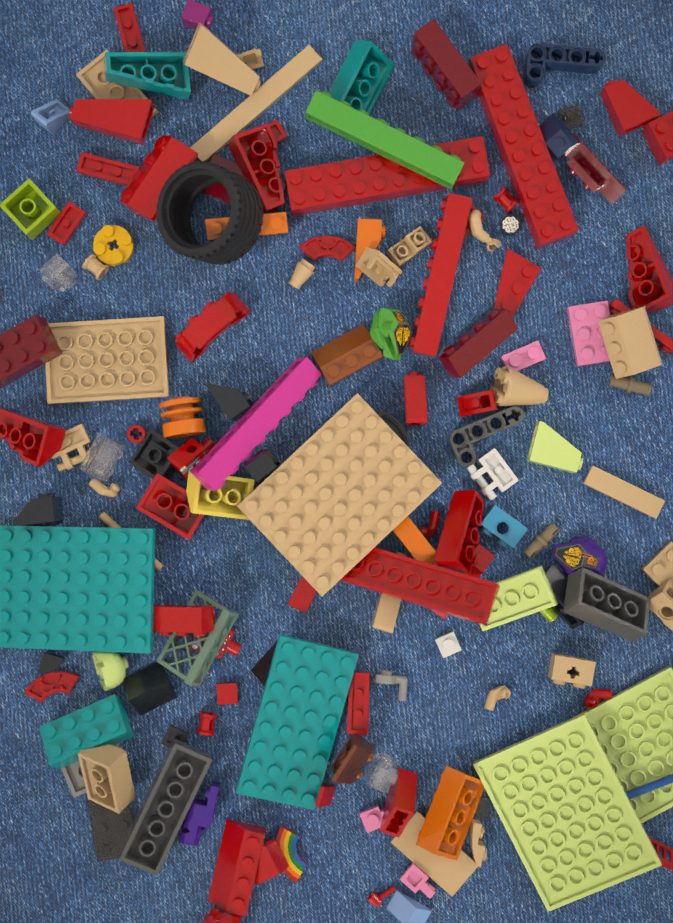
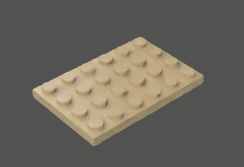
(108, 361)

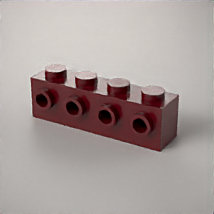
(478, 342)

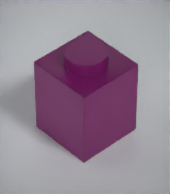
(197, 13)

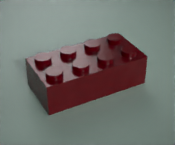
(445, 65)
(26, 348)

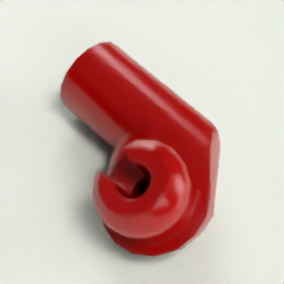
(433, 525)

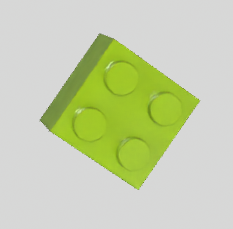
(30, 209)

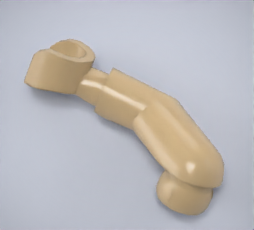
(477, 230)

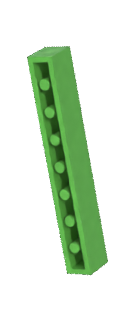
(383, 139)

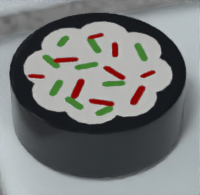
(510, 225)

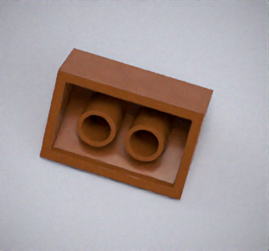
(346, 355)

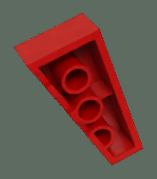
(461, 532)

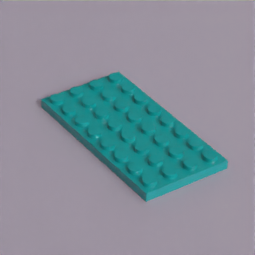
(296, 722)

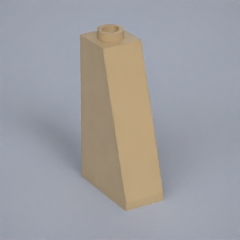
(218, 61)
(386, 610)

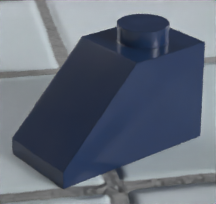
(558, 136)

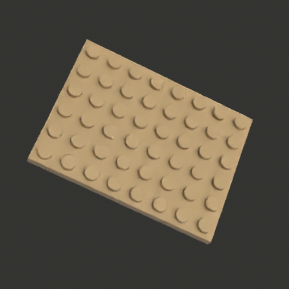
(339, 494)

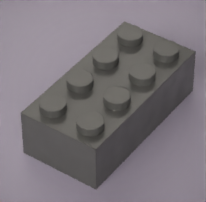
(607, 604)

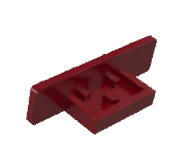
(594, 172)

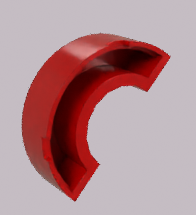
(210, 324)

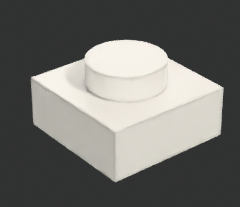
(448, 644)

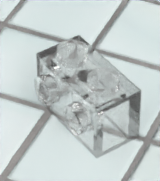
(58, 273)
(382, 772)

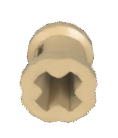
(95, 267)

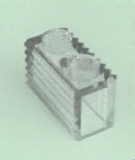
(102, 457)

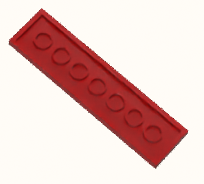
(425, 585)

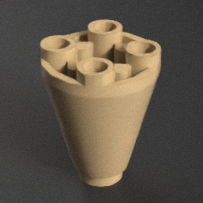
(516, 389)

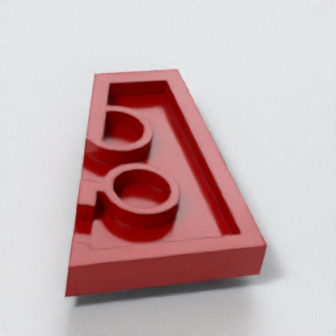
(515, 281)

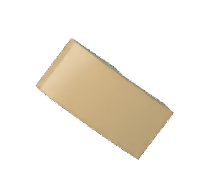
(409, 246)
(477, 846)

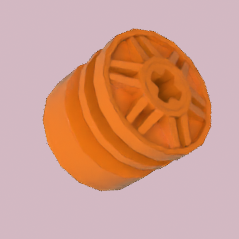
(182, 417)

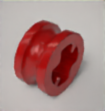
(132, 438)

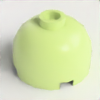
(110, 667)

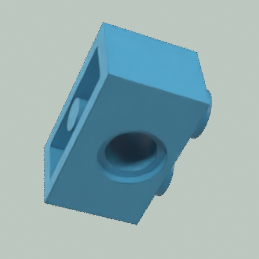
(513, 532)

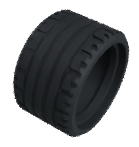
(176, 206)

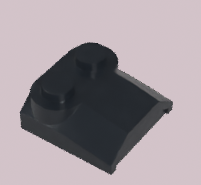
(153, 454)

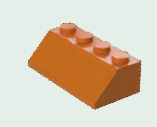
(450, 814)

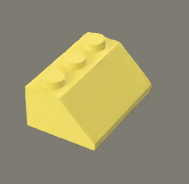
(221, 501)

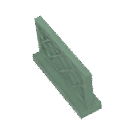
(208, 650)

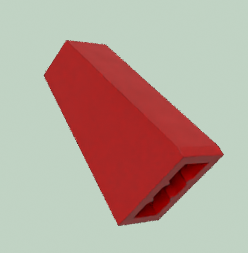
(114, 117)

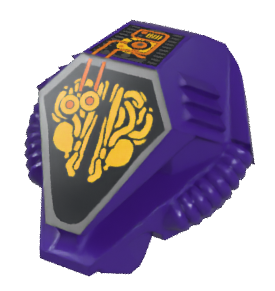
(580, 553)

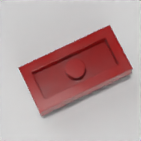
(66, 223)

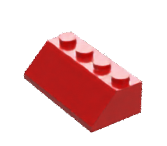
(147, 182)
(236, 866)

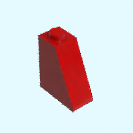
(627, 107)
(414, 399)
(399, 803)

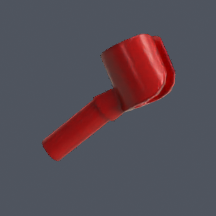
(376, 899)

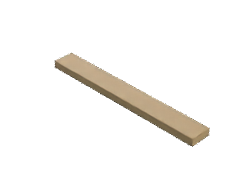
(257, 104)

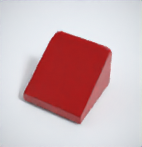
(325, 795)

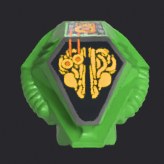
(390, 323)

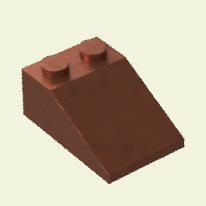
(351, 760)

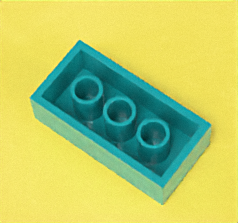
(86, 728)

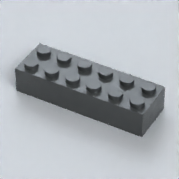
(165, 807)

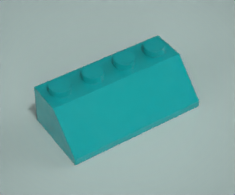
(362, 76)

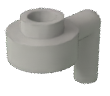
(386, 677)

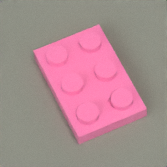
(586, 333)

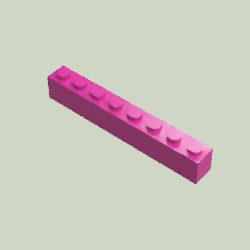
(256, 423)

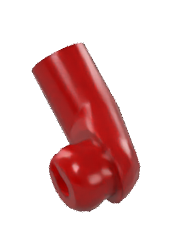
(595, 696)

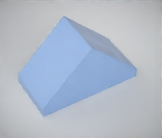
(51, 115)
(407, 909)

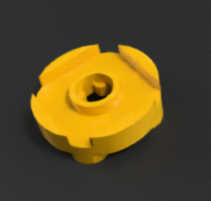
(111, 234)

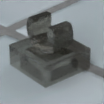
(571, 117)

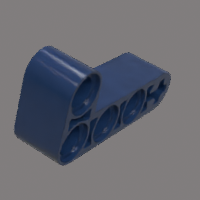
(594, 61)

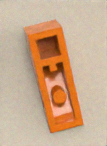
(368, 235)

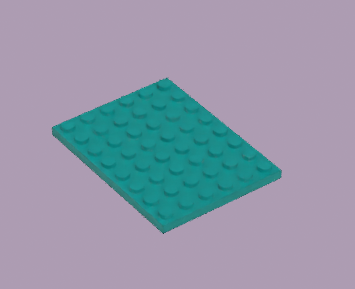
(77, 588)

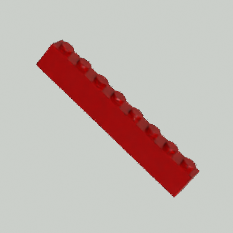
(441, 275)

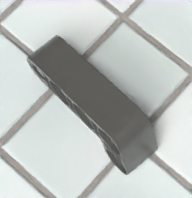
(486, 430)

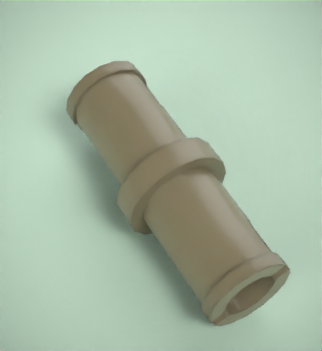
(630, 385)
(541, 540)

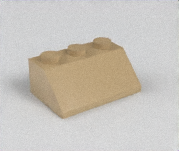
(630, 342)
(107, 776)

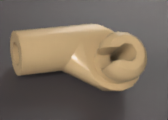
(496, 694)

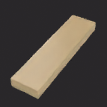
(623, 492)

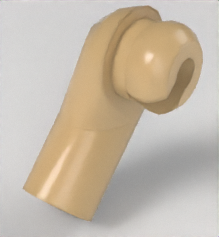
(104, 490)

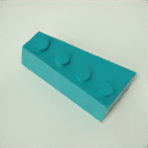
(150, 71)

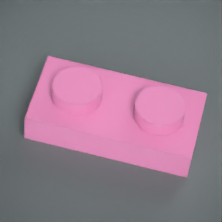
(524, 356)

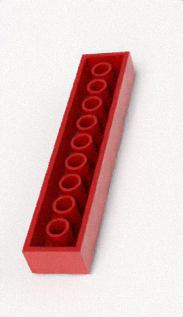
(523, 147)
(376, 179)

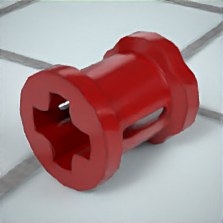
(506, 200)
(207, 723)

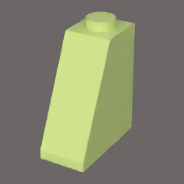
(553, 450)

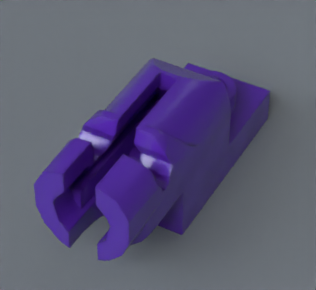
(200, 816)

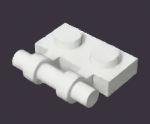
(498, 472)

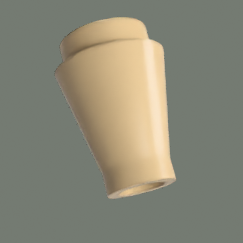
(302, 273)

